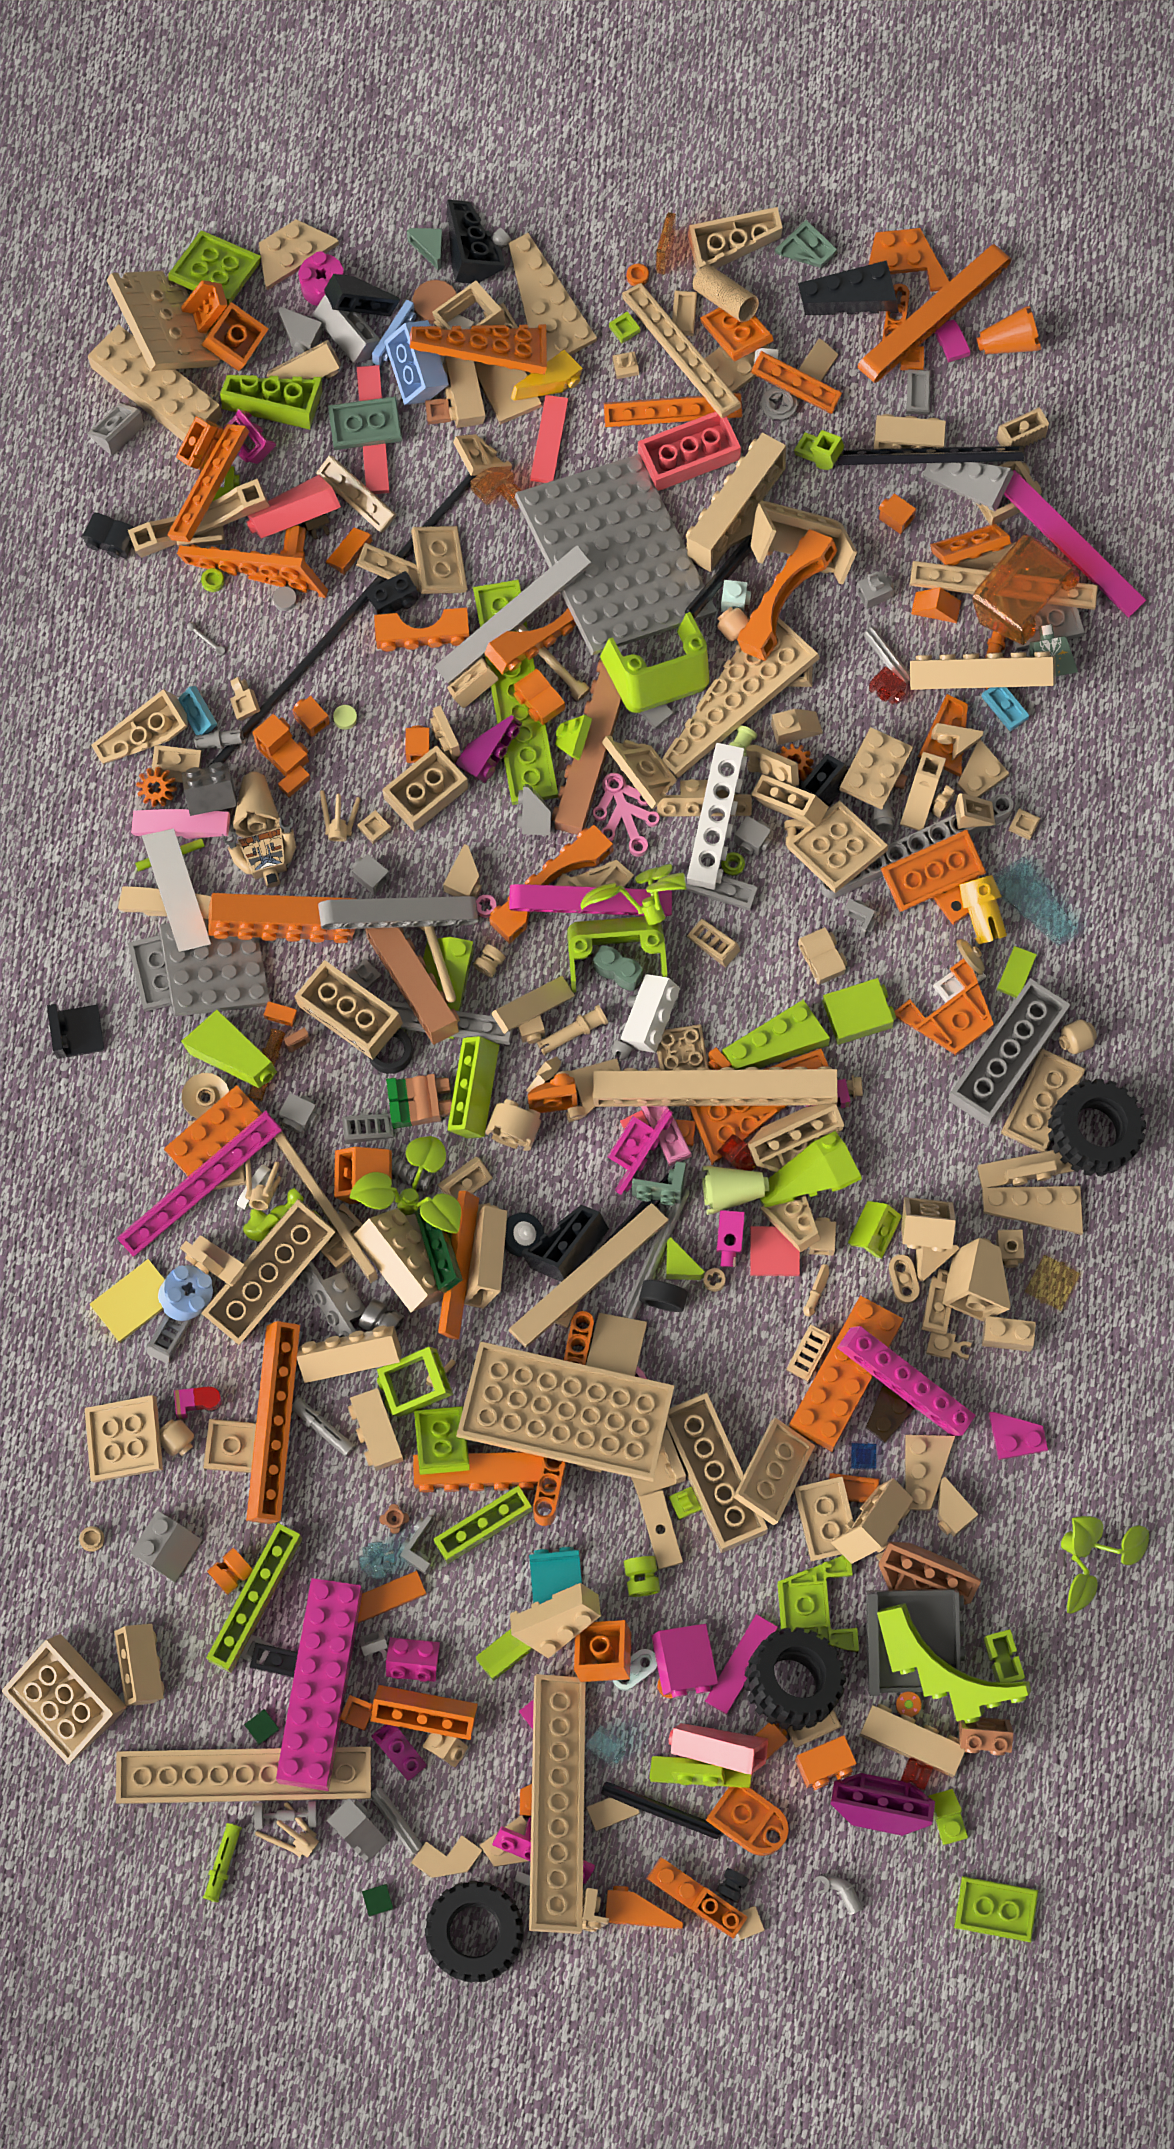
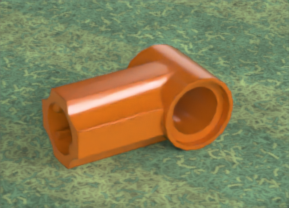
(294, 542)

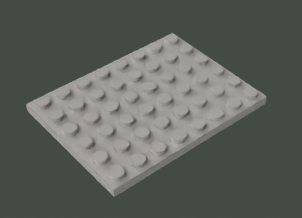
(638, 559)

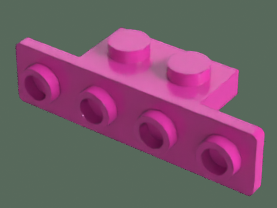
(635, 1144)
(521, 1846)

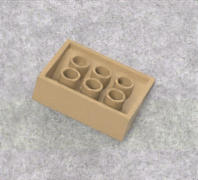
(63, 1698)

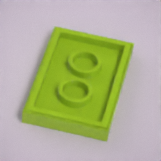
(438, 1441)
(996, 1909)

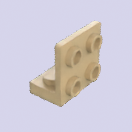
(667, 1472)

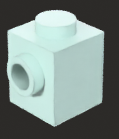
(735, 595)

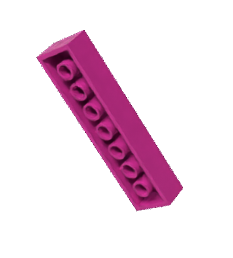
(319, 1684)

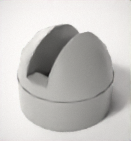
(501, 238)
(622, 1048)

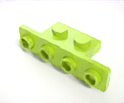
(691, 1771)

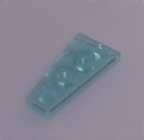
(1033, 900)

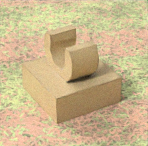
(625, 365)

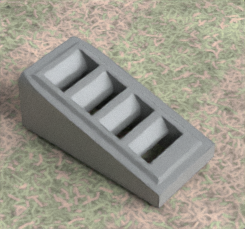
(368, 1136)
(159, 1352)

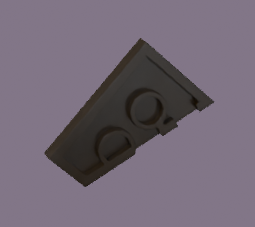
(888, 1414)

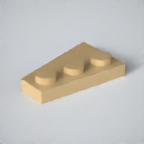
(794, 1222)

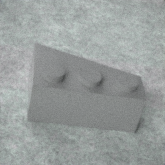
(357, 1830)

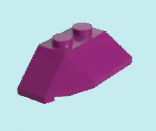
(882, 1804)

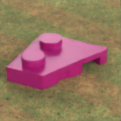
(1016, 1437)

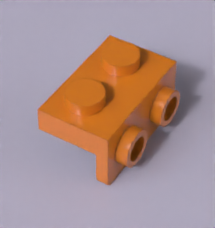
(205, 304)

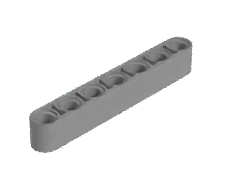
(398, 912)

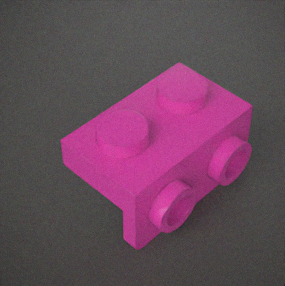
(412, 1659)

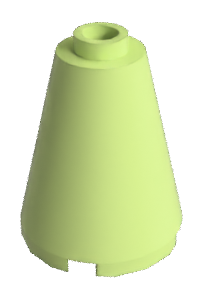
(731, 1187)

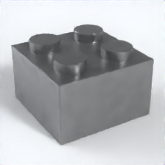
(208, 788)

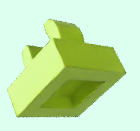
(685, 1503)

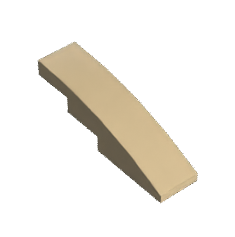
(150, 901)

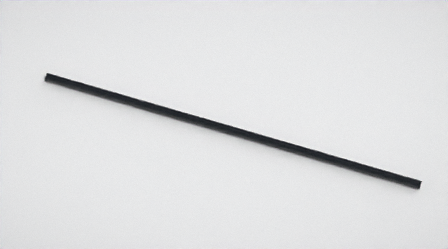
(338, 626)

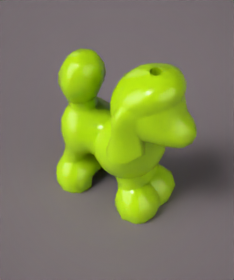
(261, 1224)

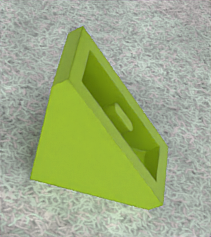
(680, 1264)

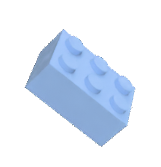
(417, 372)

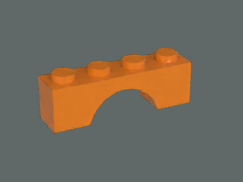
(394, 633)

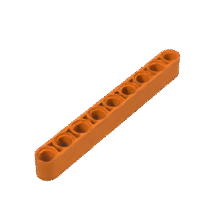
(934, 313)
(556, 1475)

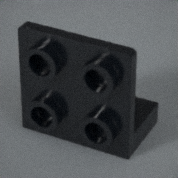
(75, 1030)

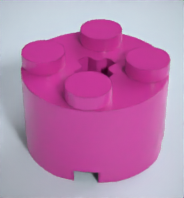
(315, 275)

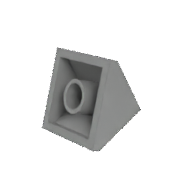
(117, 428)

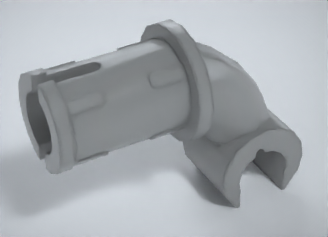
(845, 1890)

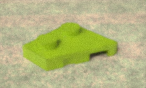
(572, 735)

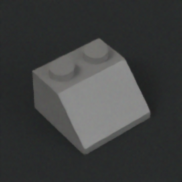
(166, 1546)

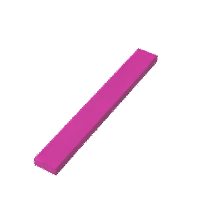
(1073, 545)
(199, 1183)

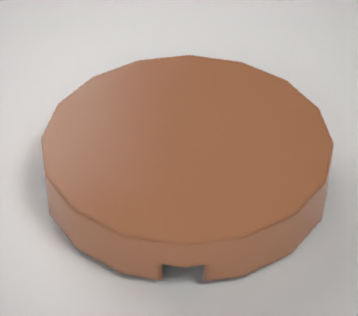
(430, 297)

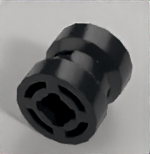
(732, 1885)

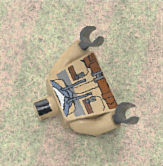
(264, 852)

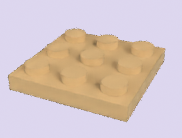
(837, 847)
(123, 1438)

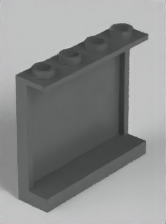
(935, 1618)

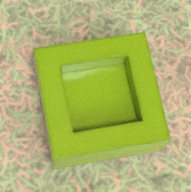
(624, 327)

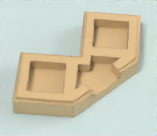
(457, 1861)

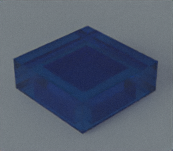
(863, 1456)

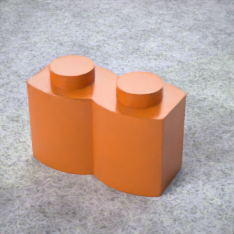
(539, 697)

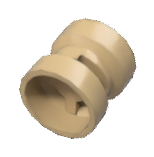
(489, 960)

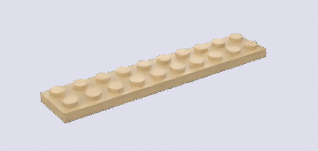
(231, 1776)
(557, 1805)

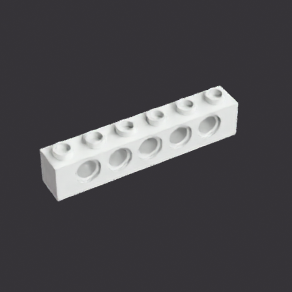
(723, 757)

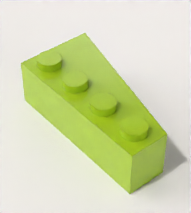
(274, 399)
(782, 1037)

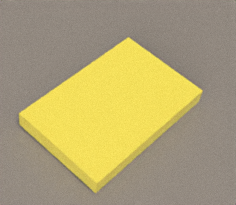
(130, 1301)

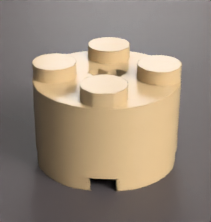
(514, 1125)

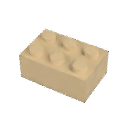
(425, 788)
(928, 1224)

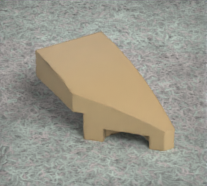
(545, 1073)

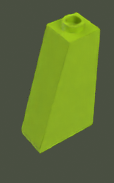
(227, 1049)

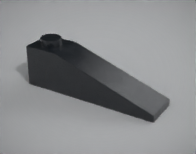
(471, 248)

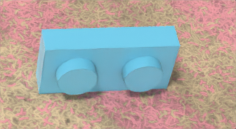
(1005, 706)
(197, 711)

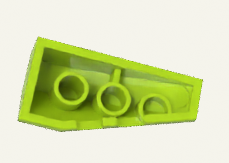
(817, 1168)

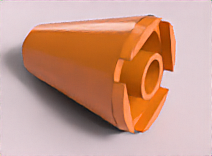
(1011, 334)

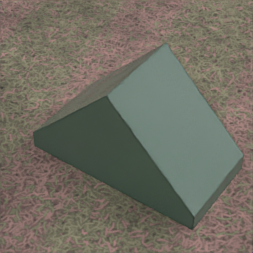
(428, 243)

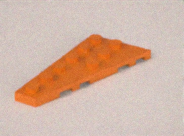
(491, 344)
(720, 1122)

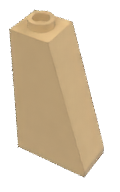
(486, 1257)

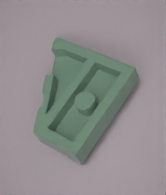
(807, 246)

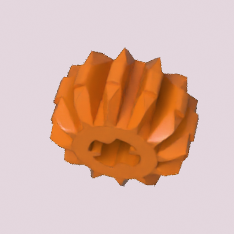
(801, 757)
(153, 777)

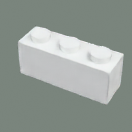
(650, 1013)

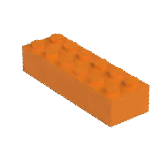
(270, 918)
(841, 1380)

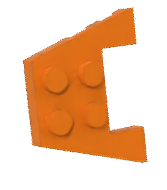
(908, 252)
(958, 1020)

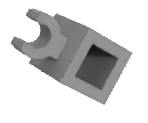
(874, 589)

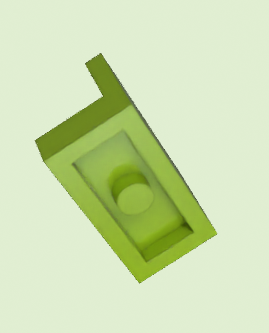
(875, 1228)
(502, 1655)

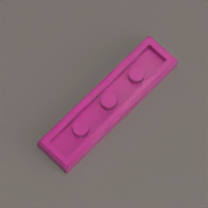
(732, 1677)

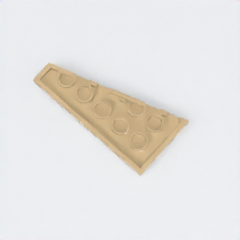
(547, 300)

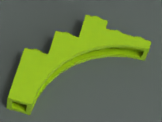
(937, 1677)

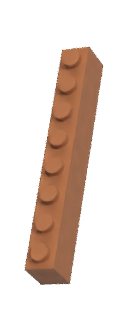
(585, 773)

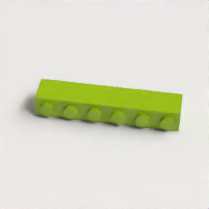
(254, 1598)

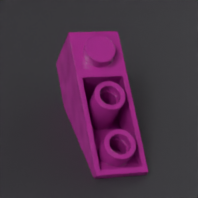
(485, 751)

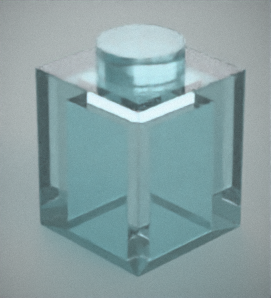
(606, 1746)

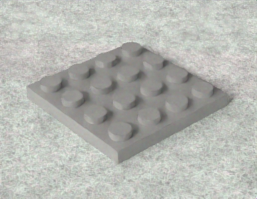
(214, 976)

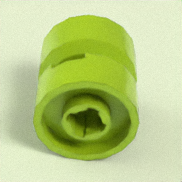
(642, 1567)

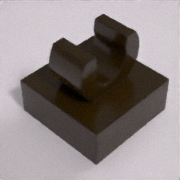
(316, 523)

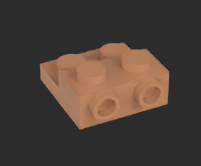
(986, 1735)

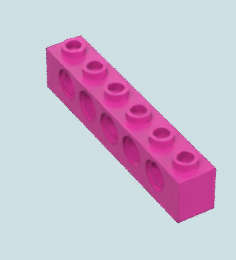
(906, 1381)

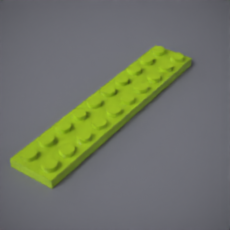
(529, 753)

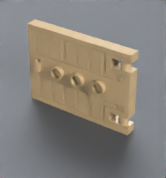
(157, 321)

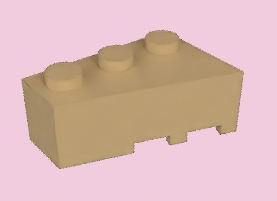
(557, 1621)

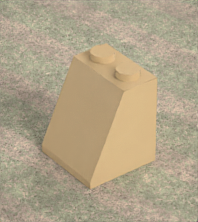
(977, 1281)

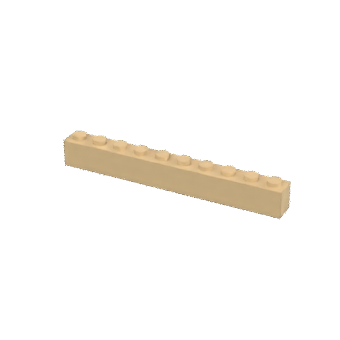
(714, 1087)

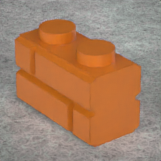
(199, 443)

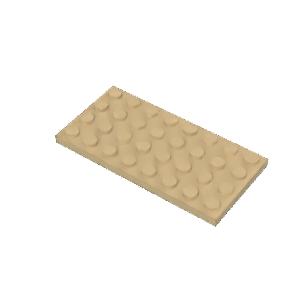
(565, 1411)

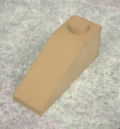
(315, 362)

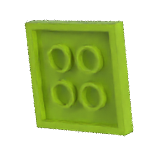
(215, 261)

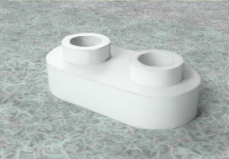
(259, 1178)

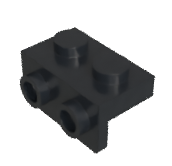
(393, 594)

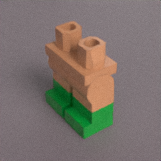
(416, 1100)

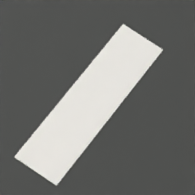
(176, 890)

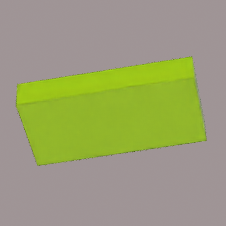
(1016, 972)

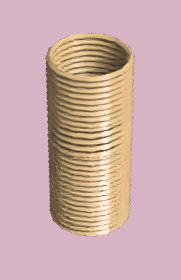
(725, 293)

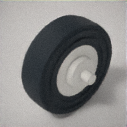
(522, 1232)

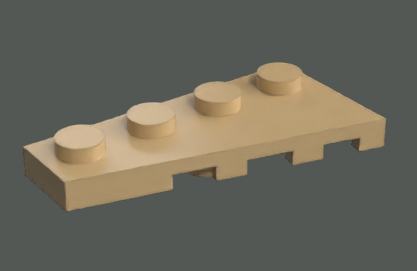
(1045, 1206)

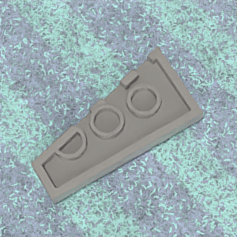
(977, 481)

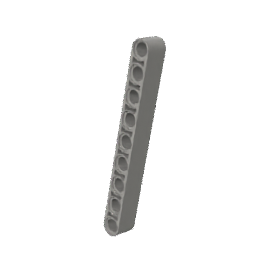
(924, 838)

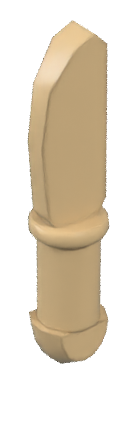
(816, 1291)

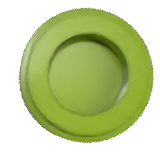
(212, 580)

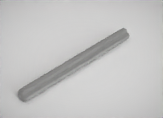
(654, 1256)

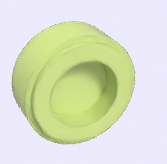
(345, 717)

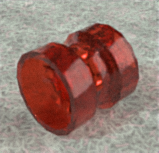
(911, 1770)

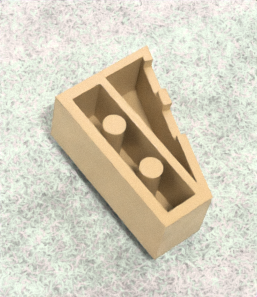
(875, 1523)

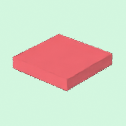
(772, 1253)

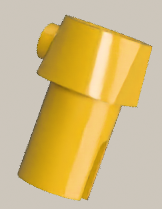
(982, 905)

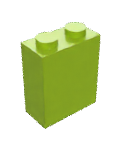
(858, 1011)

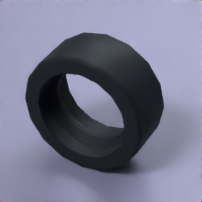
(402, 1063)
(663, 1295)

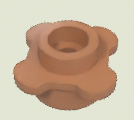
(394, 1511)

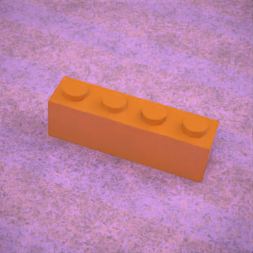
(424, 1712)

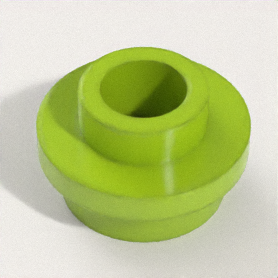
(733, 856)

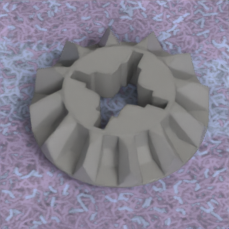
(774, 395)

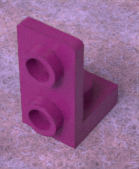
(399, 1750)

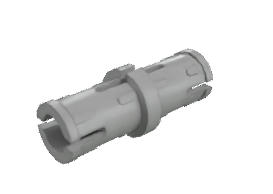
(219, 739)

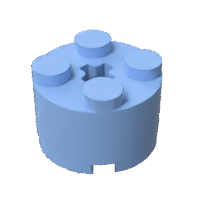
(172, 1291)

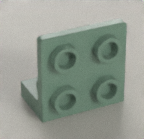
(666, 1193)

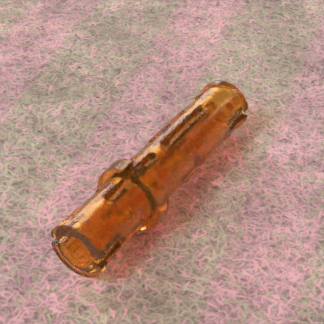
(271, 1051)

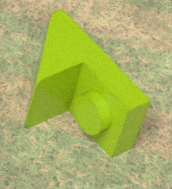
(948, 1817)

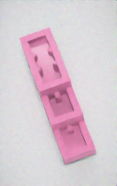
(190, 827)

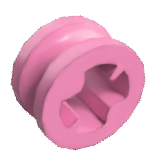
(485, 914)

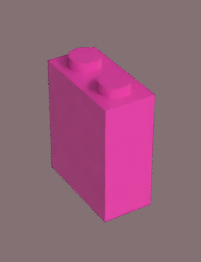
(684, 1660)

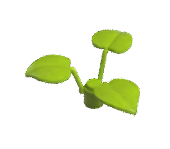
(651, 905)
(376, 1191)
(1085, 1534)

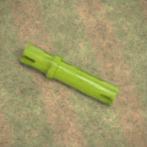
(222, 1863)

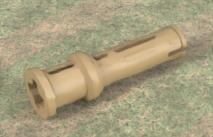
(582, 1025)

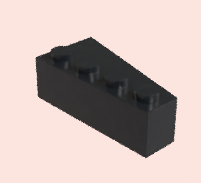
(850, 291)

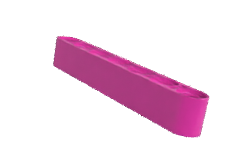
(569, 898)

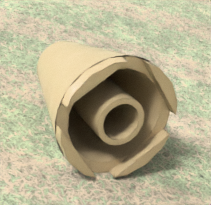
(255, 807)

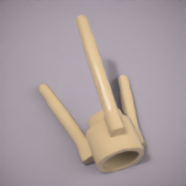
(338, 829)
(261, 1195)
(304, 1842)

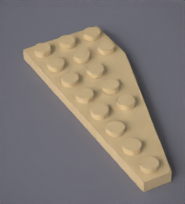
(737, 695)

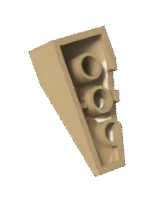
(146, 727)

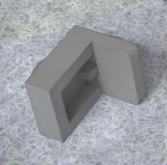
(859, 911)

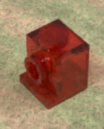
(888, 686)
(741, 1155)

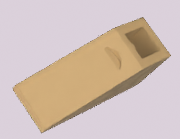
(923, 791)

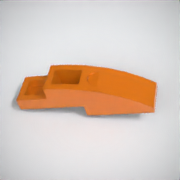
(696, 1898)

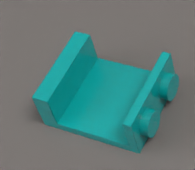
(553, 1572)

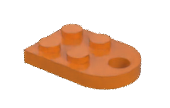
(747, 1819)

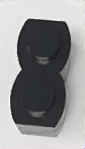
(108, 535)

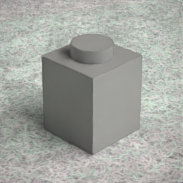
(370, 873)

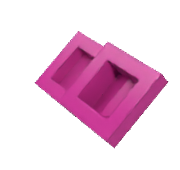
(952, 341)

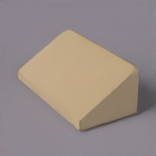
(819, 360)
(472, 683)
(467, 1178)

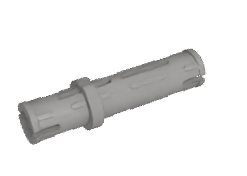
(322, 1427)

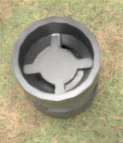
(378, 1315)

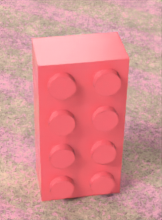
(689, 450)

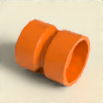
(230, 1571)

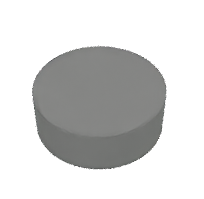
(284, 598)

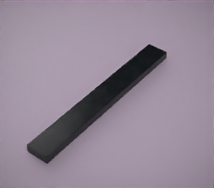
(931, 455)

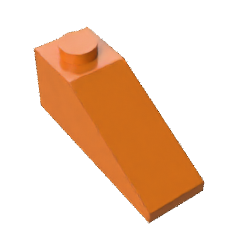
(632, 1909)

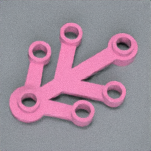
(624, 810)

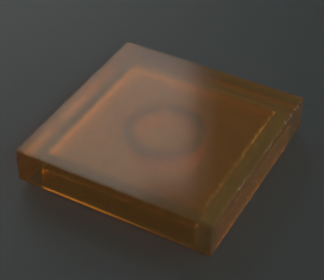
(665, 243)

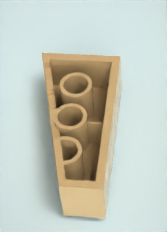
(732, 237)

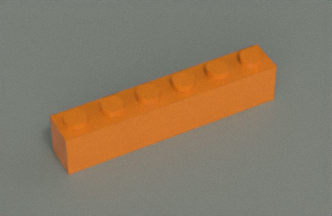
(487, 1470)

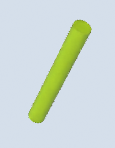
(186, 848)

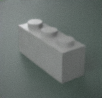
(348, 331)

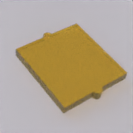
(1052, 1282)

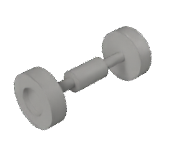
(285, 1815)

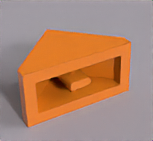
(937, 605)

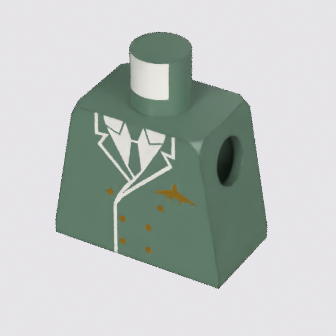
(1058, 647)

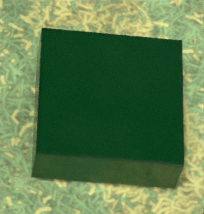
(261, 1727)
(377, 1900)

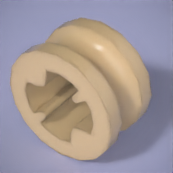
(710, 1273)

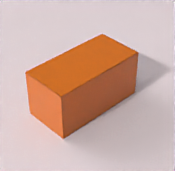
(294, 781)
(280, 1014)

